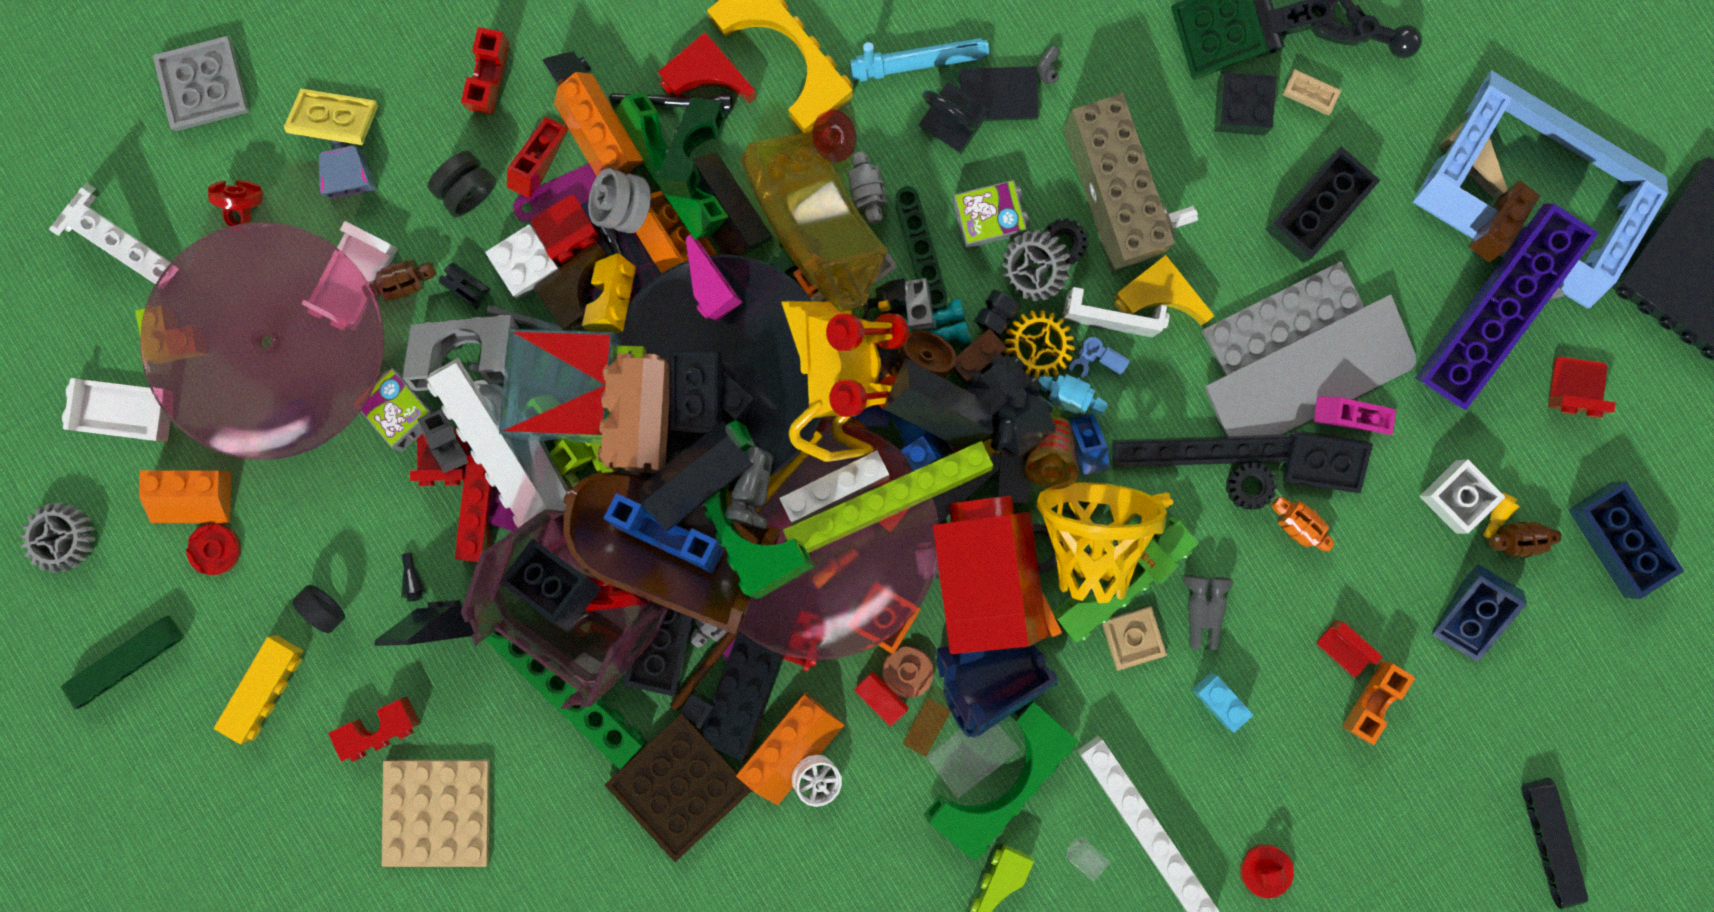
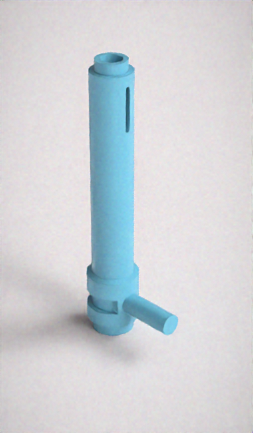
(879, 65)

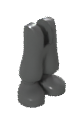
(751, 491)
(1205, 612)

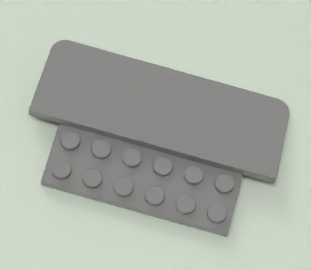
(1300, 348)

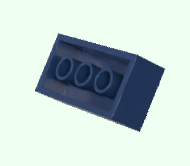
(1626, 540)

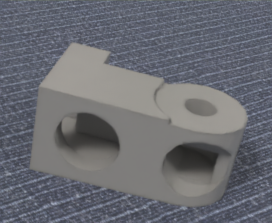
(919, 305)

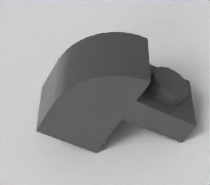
(442, 441)

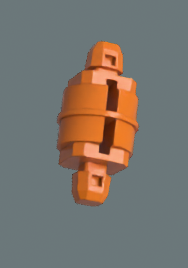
(1302, 524)

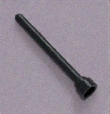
(678, 101)

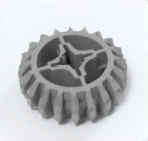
(1033, 254)
(50, 522)

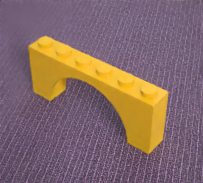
(823, 86)

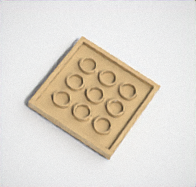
(435, 813)

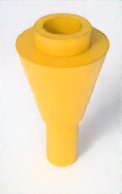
(1501, 514)

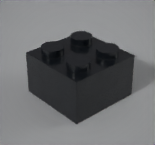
(1245, 103)

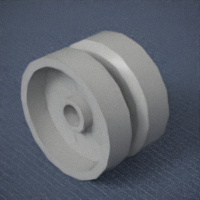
(619, 201)

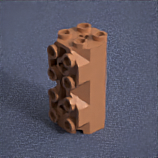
(639, 413)

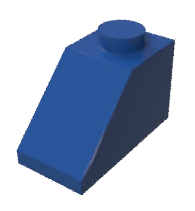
(1089, 444)

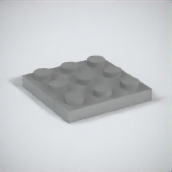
(201, 83)

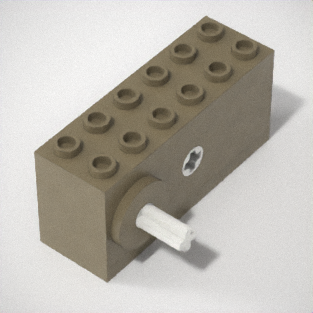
(1120, 184)

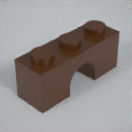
(1503, 227)

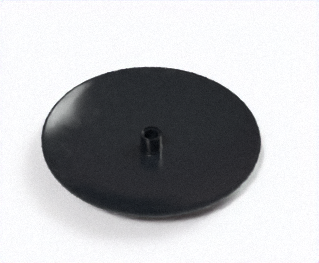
(753, 344)

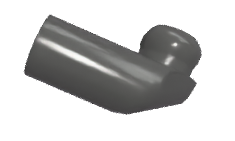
(1046, 66)

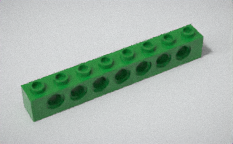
(599, 734)

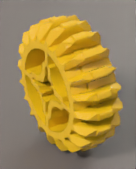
(1050, 349)

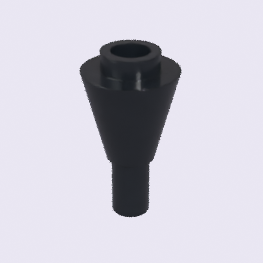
(610, 236)
(412, 585)

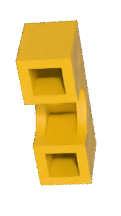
(615, 280)

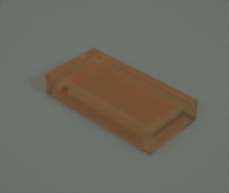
(926, 727)

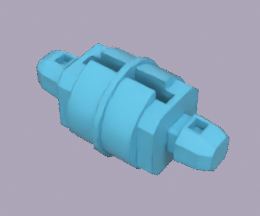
(1072, 394)

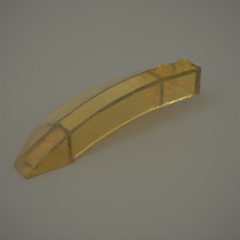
(815, 218)

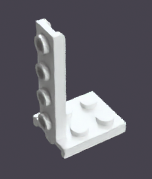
(108, 235)

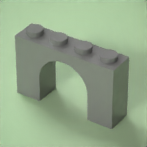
(433, 341)

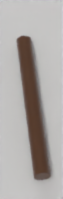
(703, 669)

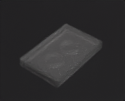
(968, 760)

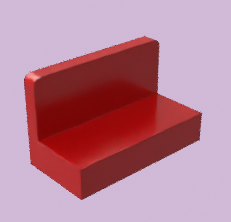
(1347, 648)

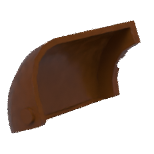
(647, 570)

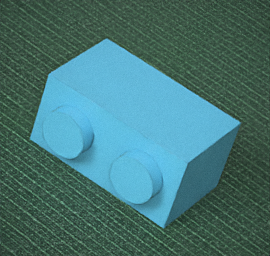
(1222, 702)

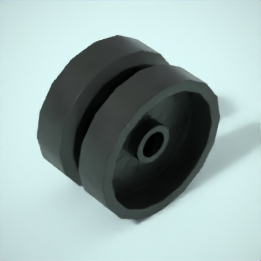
(461, 183)

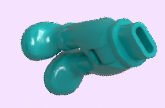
(952, 313)

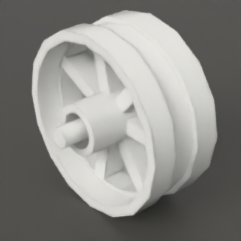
(816, 780)

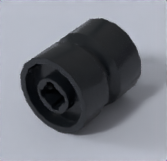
(997, 313)

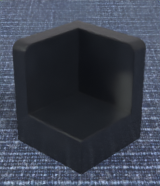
(697, 708)

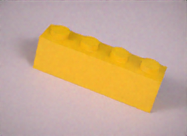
(259, 689)

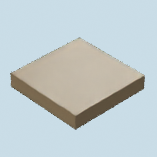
(1134, 638)

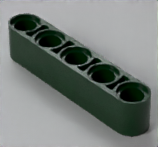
(920, 236)
(122, 662)

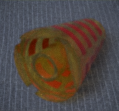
(1054, 458)

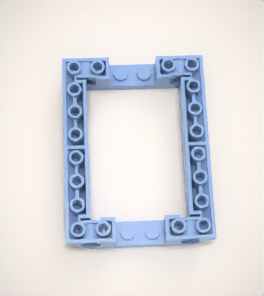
(1466, 213)

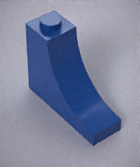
(919, 445)

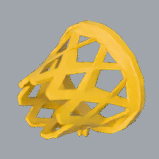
(1075, 535)

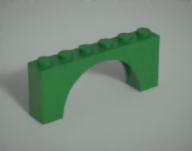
(758, 566)
(976, 826)

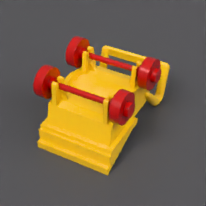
(841, 368)

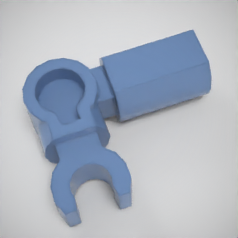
(1094, 348)

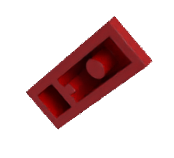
(535, 157)

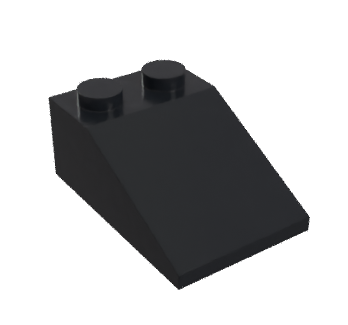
(433, 623)

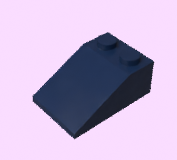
(1479, 612)

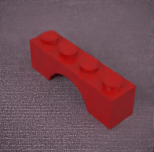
(473, 526)

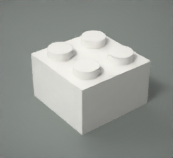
(522, 261)
(1462, 496)

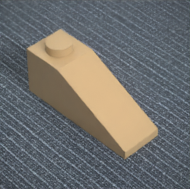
(1485, 169)

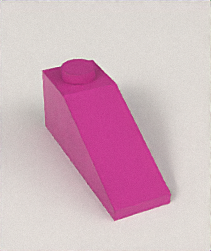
(709, 285)
(1354, 415)

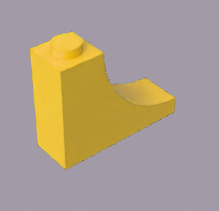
(1162, 286)

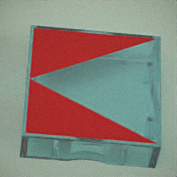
(555, 384)

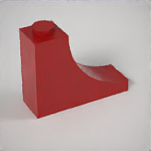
(703, 66)

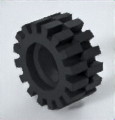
(1075, 232)
(1235, 486)

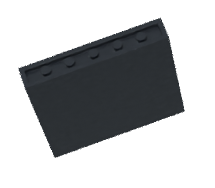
(1675, 263)

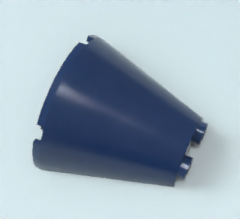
(991, 684)

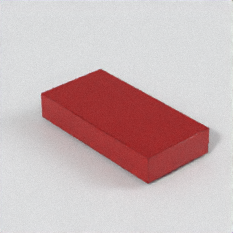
(881, 699)

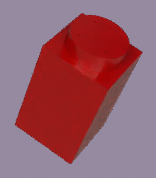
(989, 577)

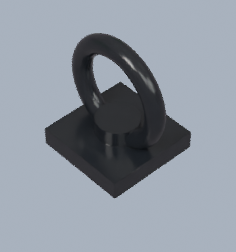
(953, 116)

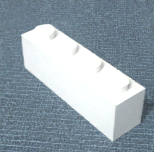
(835, 488)

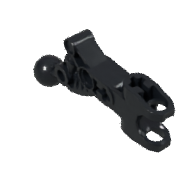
(1402, 41)

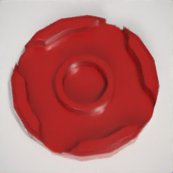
(213, 549)

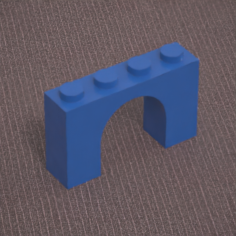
(684, 544)

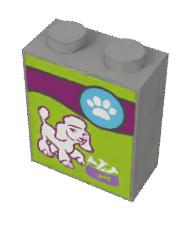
(990, 214)
(395, 410)

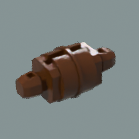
(401, 279)
(1525, 539)

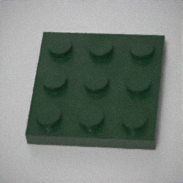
(1218, 33)

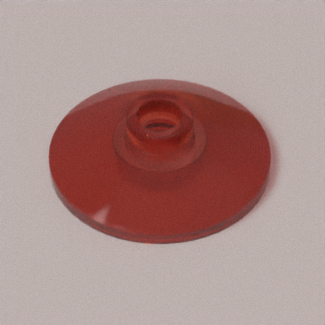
(841, 132)

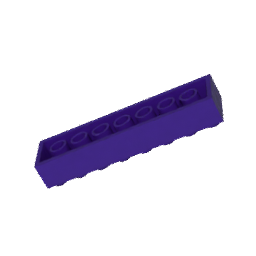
(1506, 305)

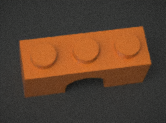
(1384, 687)

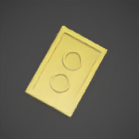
(331, 116)

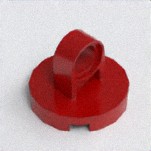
(235, 197)
(1266, 871)

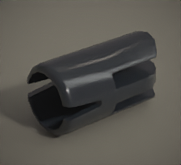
(464, 285)

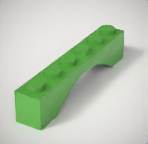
(1081, 617)

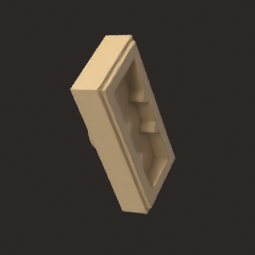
(1311, 92)

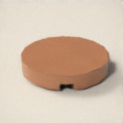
(908, 672)

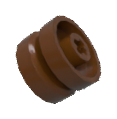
(928, 352)

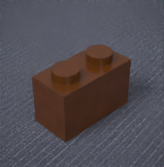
(978, 355)

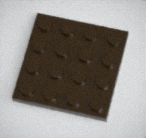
(678, 787)

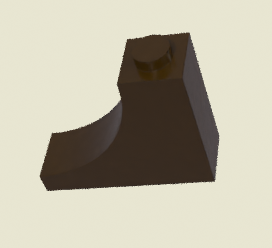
(568, 288)

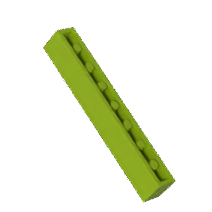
(891, 498)

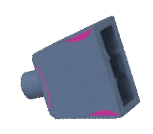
(344, 171)

